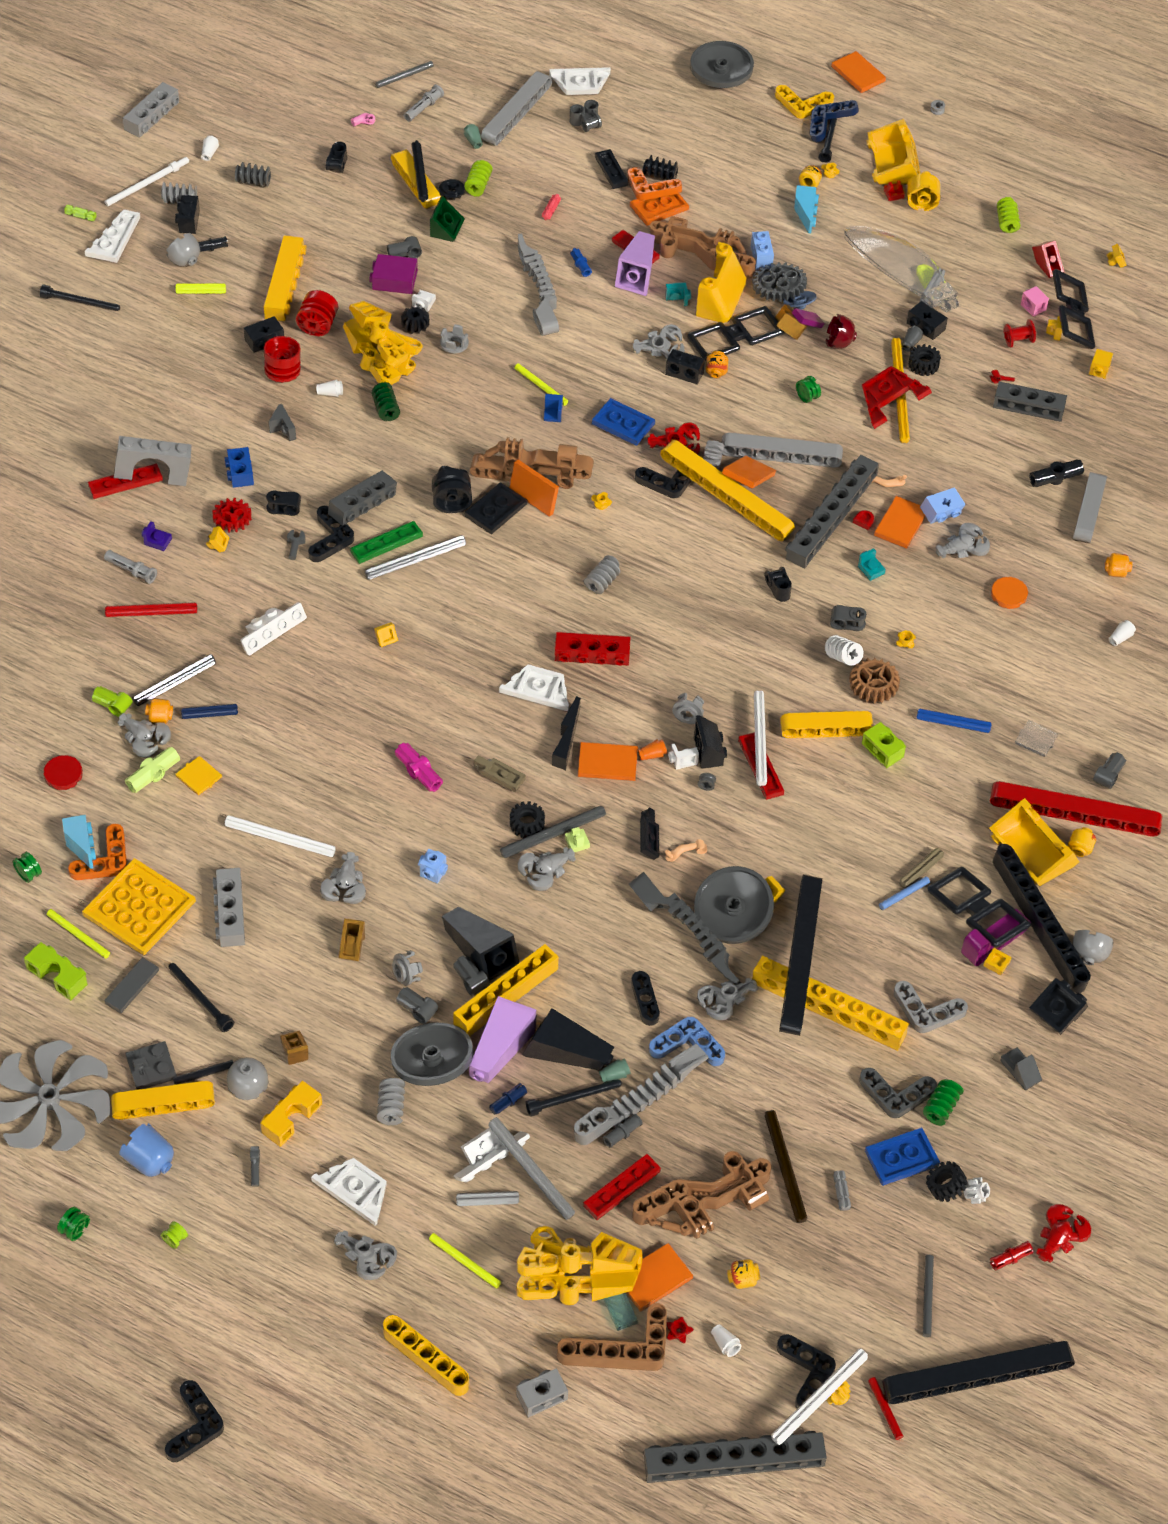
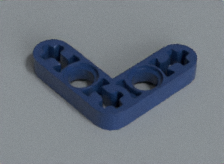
(846, 109)

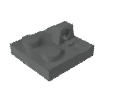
(151, 1065)

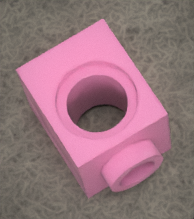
(1034, 301)

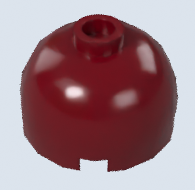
(841, 332)

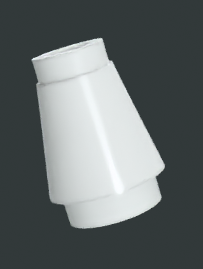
(209, 147)
(330, 388)
(1122, 632)
(726, 1341)

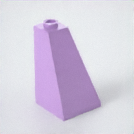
(636, 264)
(504, 1035)

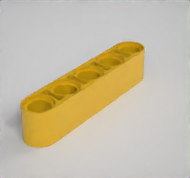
(404, 165)
(825, 724)
(162, 1100)
(429, 1364)

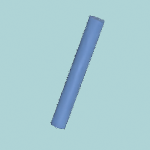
(904, 893)

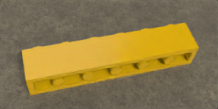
(284, 278)
(509, 986)

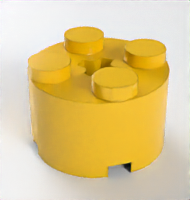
(923, 191)

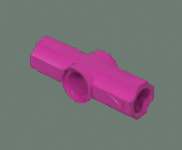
(418, 767)

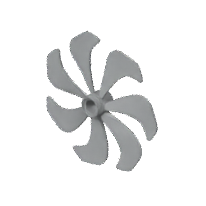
(71, 1128)

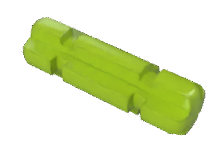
(80, 212)

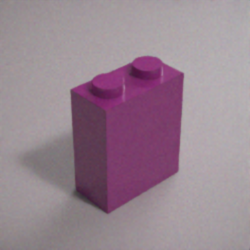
(394, 274)

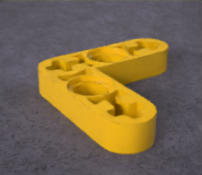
(800, 108)

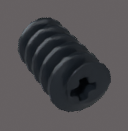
(660, 168)

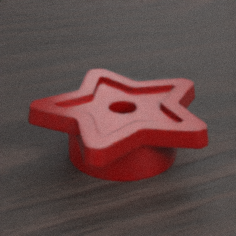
(678, 1324)

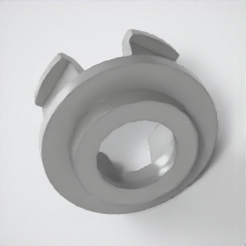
(456, 335)
(683, 705)
(404, 970)

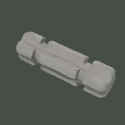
(842, 1190)

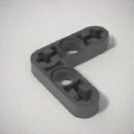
(894, 1098)

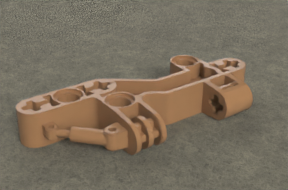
(676, 236)
(564, 463)
(740, 1181)

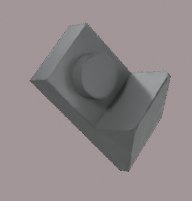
(281, 421)
(1022, 1068)

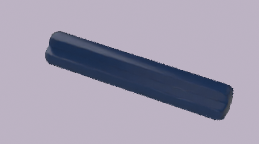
(209, 711)

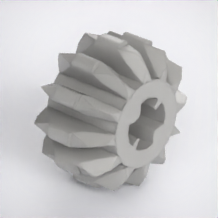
(713, 452)

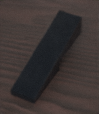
(568, 726)

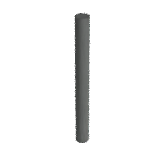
(404, 74)
(928, 1296)

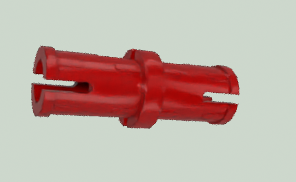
(1011, 1255)

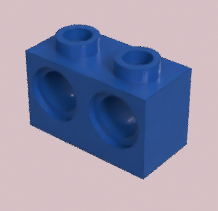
(240, 467)

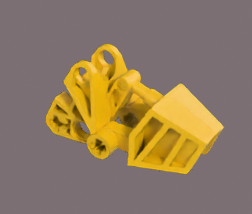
(372, 329)
(612, 1269)

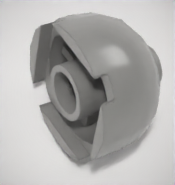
(184, 251)
(1092, 947)
(247, 1078)

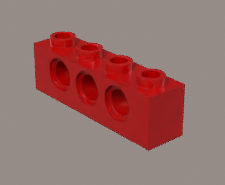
(592, 648)

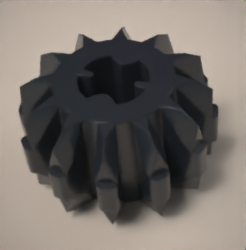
(415, 319)

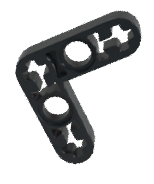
(668, 485)
(335, 537)
(816, 1370)
(200, 1428)

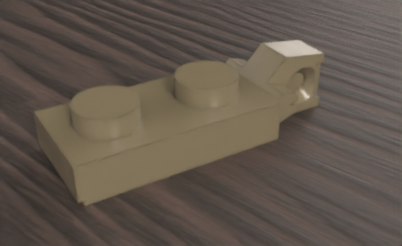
(500, 773)

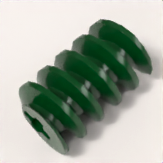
(385, 401)

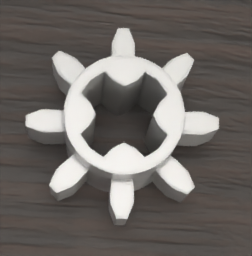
(976, 1190)

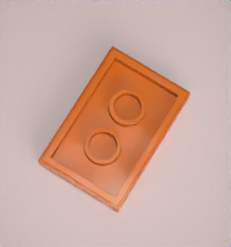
(858, 72)
(659, 208)
(748, 472)
(534, 487)
(900, 522)
(607, 761)
(658, 1277)

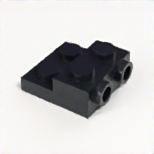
(1059, 1005)

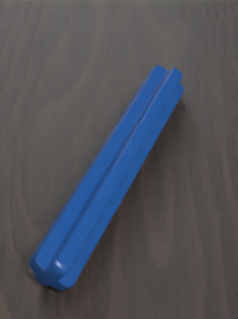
(954, 720)

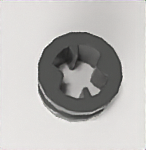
(707, 781)

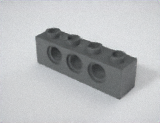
(1030, 401)
(362, 497)

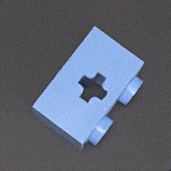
(762, 249)
(942, 506)

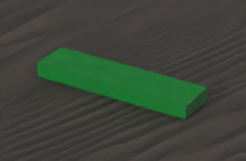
(386, 542)

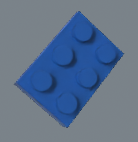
(623, 421)
(902, 1156)

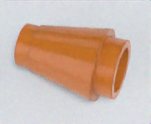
(653, 750)

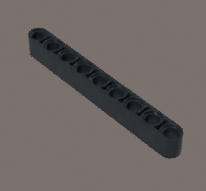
(1041, 918)
(978, 1372)

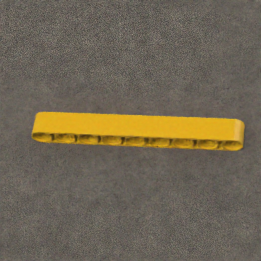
(727, 490)

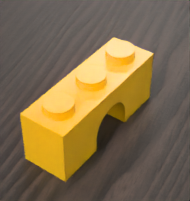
(301, 1100)

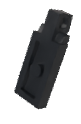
(649, 834)

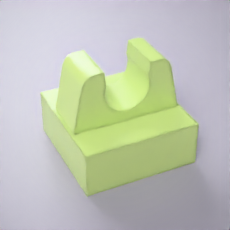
(577, 839)

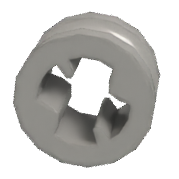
(937, 103)

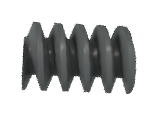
(253, 175)

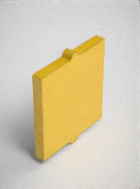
(198, 775)

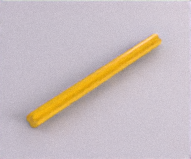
(901, 400)

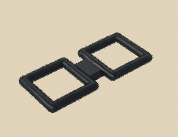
(1073, 309)
(736, 332)
(978, 906)

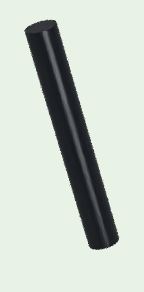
(202, 1072)

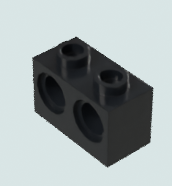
(685, 366)

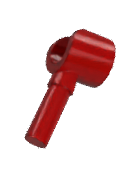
(997, 377)

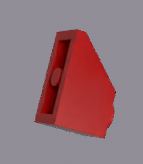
(1048, 257)

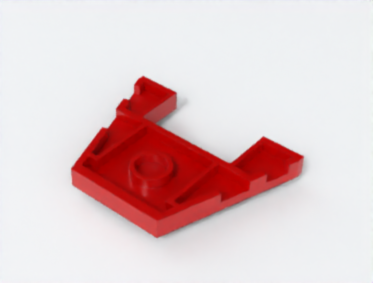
(886, 388)

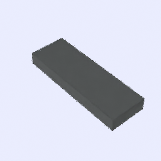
(131, 985)

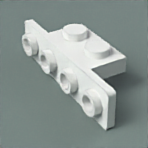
(270, 626)
(483, 1151)

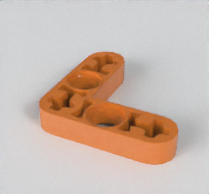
(650, 191)
(107, 862)

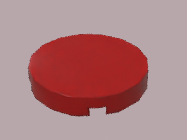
(63, 772)

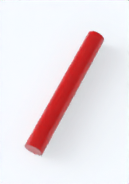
(885, 1408)

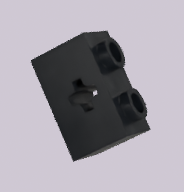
(927, 319)
(260, 332)

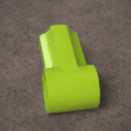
(114, 702)

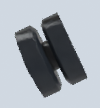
(451, 491)

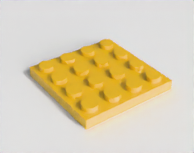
(139, 906)

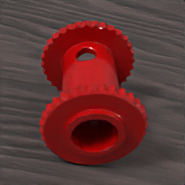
(1020, 333)

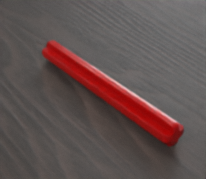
(151, 609)

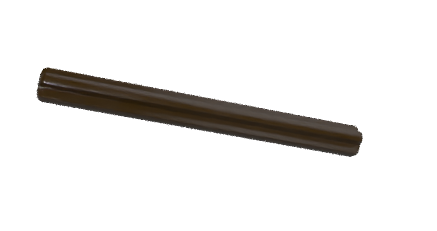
(785, 1166)

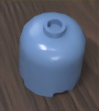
(148, 1151)

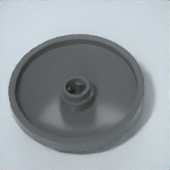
(722, 64)
(735, 904)
(432, 1054)

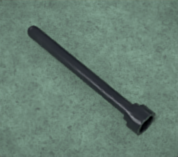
(825, 154)
(48, 292)
(223, 1021)
(535, 1106)

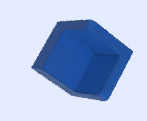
(553, 407)

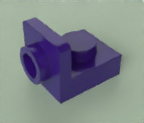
(156, 538)

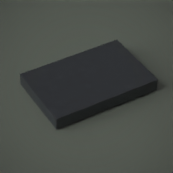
(495, 508)

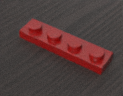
(111, 485)
(773, 787)
(621, 1187)

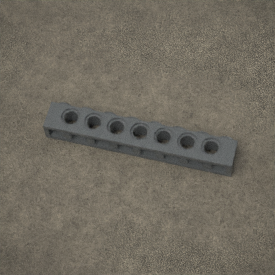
(832, 511)
(726, 1465)

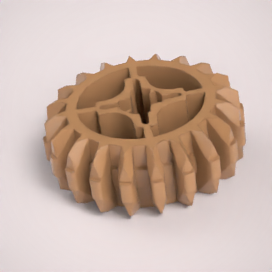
(874, 683)

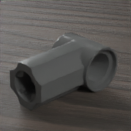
(409, 248)
(1108, 773)
(473, 979)
(421, 1008)

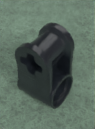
(337, 157)
(285, 504)
(779, 584)

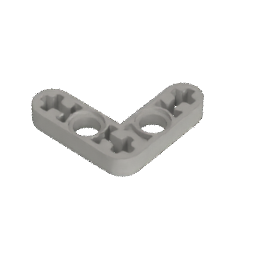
(927, 1016)

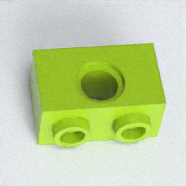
(883, 744)

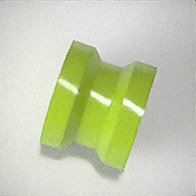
(174, 1234)

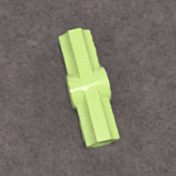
(152, 769)

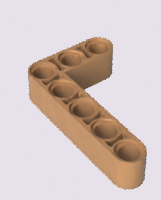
(620, 1348)

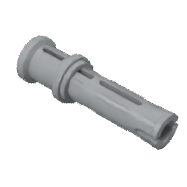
(428, 100)
(137, 568)

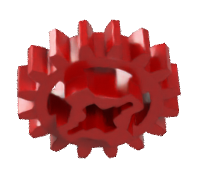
(232, 515)

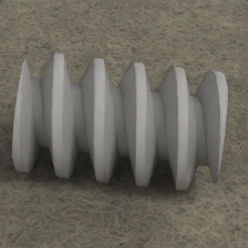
(174, 194)
(602, 574)
(390, 1101)

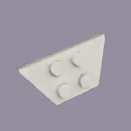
(580, 80)
(538, 686)
(355, 1187)

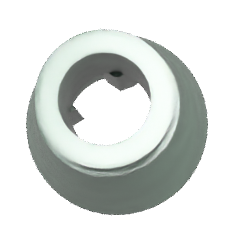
(472, 134)
(616, 1070)

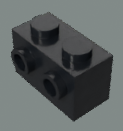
(187, 214)

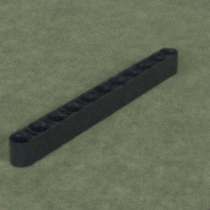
(801, 955)

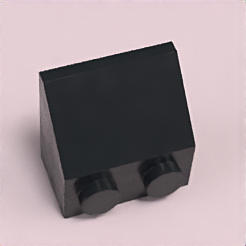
(709, 743)

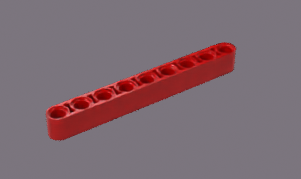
(1078, 809)

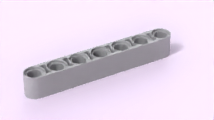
(516, 108)
(782, 450)

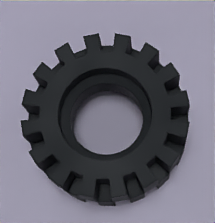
(922, 366)
(527, 810)
(941, 1174)

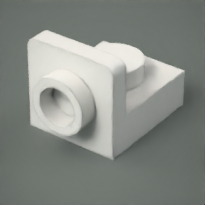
(423, 299)
(683, 758)

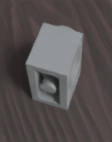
(535, 1402)

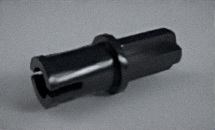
(212, 244)

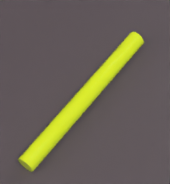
(537, 381)
(78, 933)
(465, 1260)

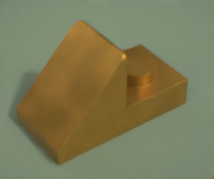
(789, 323)
(352, 938)
(295, 1047)

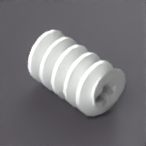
(844, 650)

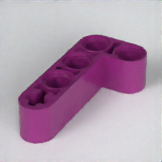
(977, 947)

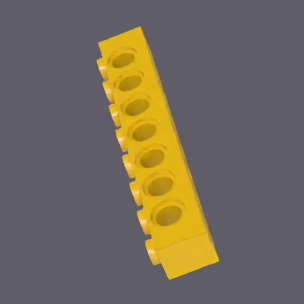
(836, 1005)

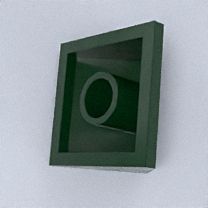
(445, 221)

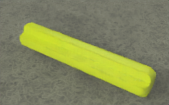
(200, 288)

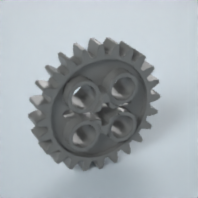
(779, 281)

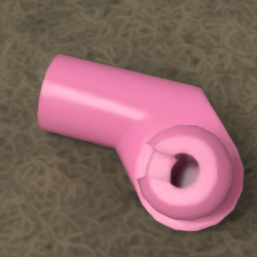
(364, 118)

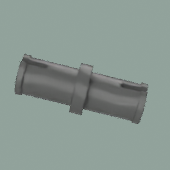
(622, 1130)

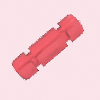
(551, 207)

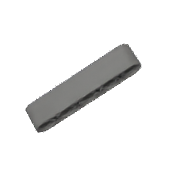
(1090, 507)

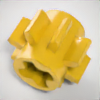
(840, 1395)

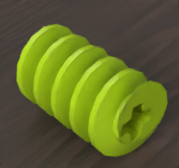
(478, 178)
(1008, 215)

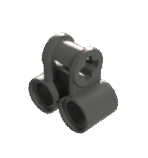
(585, 115)

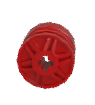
(317, 313)
(282, 359)

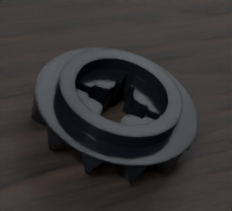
(451, 184)

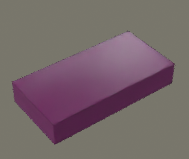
(808, 318)

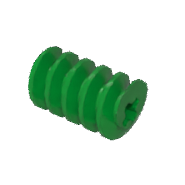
(942, 1101)

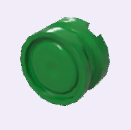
(808, 389)
(27, 867)
(73, 1223)

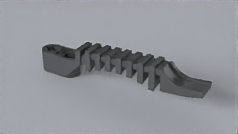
(713, 947)

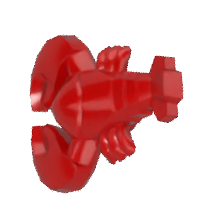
(685, 429)
(1062, 1232)

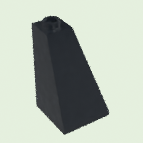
(485, 943)
(568, 1043)

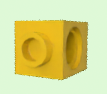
(1101, 363)

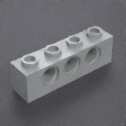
(151, 109)
(229, 934)

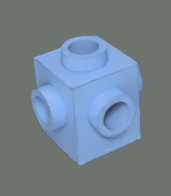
(433, 865)

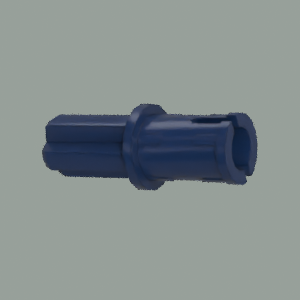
(508, 1099)

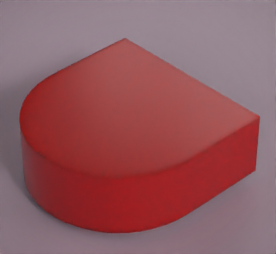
(864, 519)

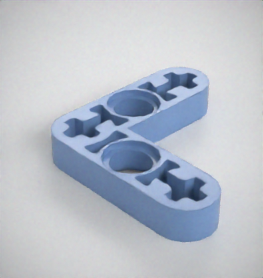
(692, 1036)

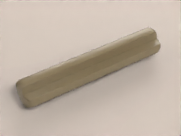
(922, 867)

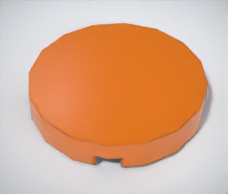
(1009, 592)

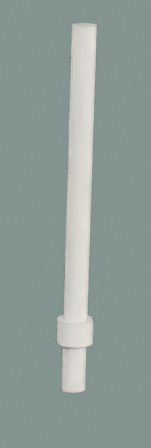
(172, 167)

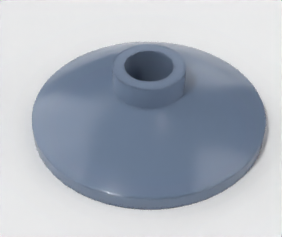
(801, 301)

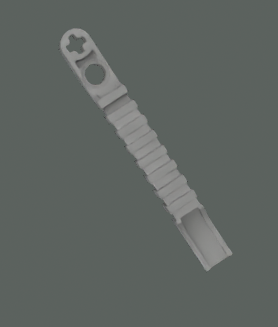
(543, 315)
(589, 1129)

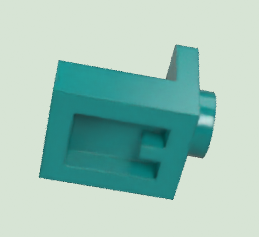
(678, 291)
(870, 565)

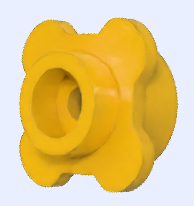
(830, 170)
(601, 501)
(906, 639)

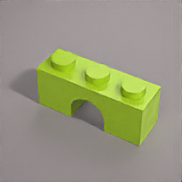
(45, 959)

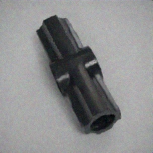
(1056, 473)

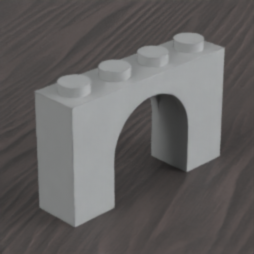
(132, 450)

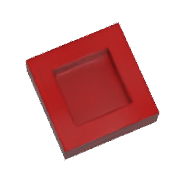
(894, 191)

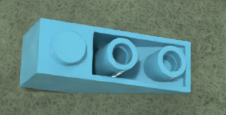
(805, 205)
(77, 838)

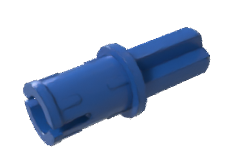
(581, 262)

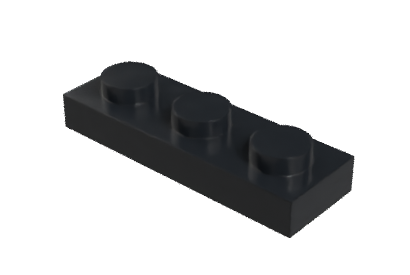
(611, 169)

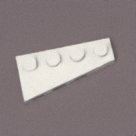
(114, 239)

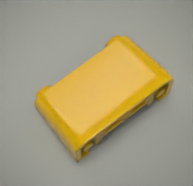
(893, 153)
(720, 296)
(1034, 843)

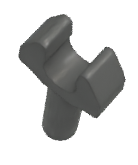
(295, 542)
(255, 1160)

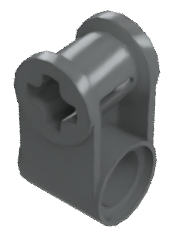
(846, 618)

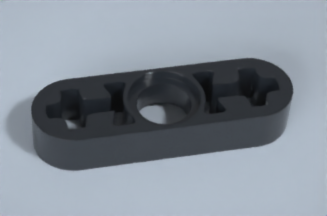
(646, 990)

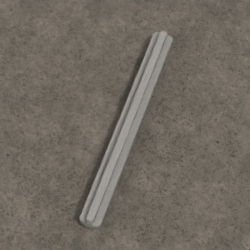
(531, 1168)

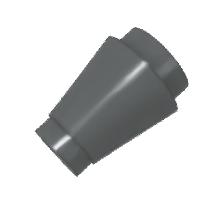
(911, 338)

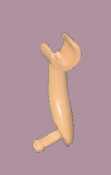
(898, 481)
(699, 845)

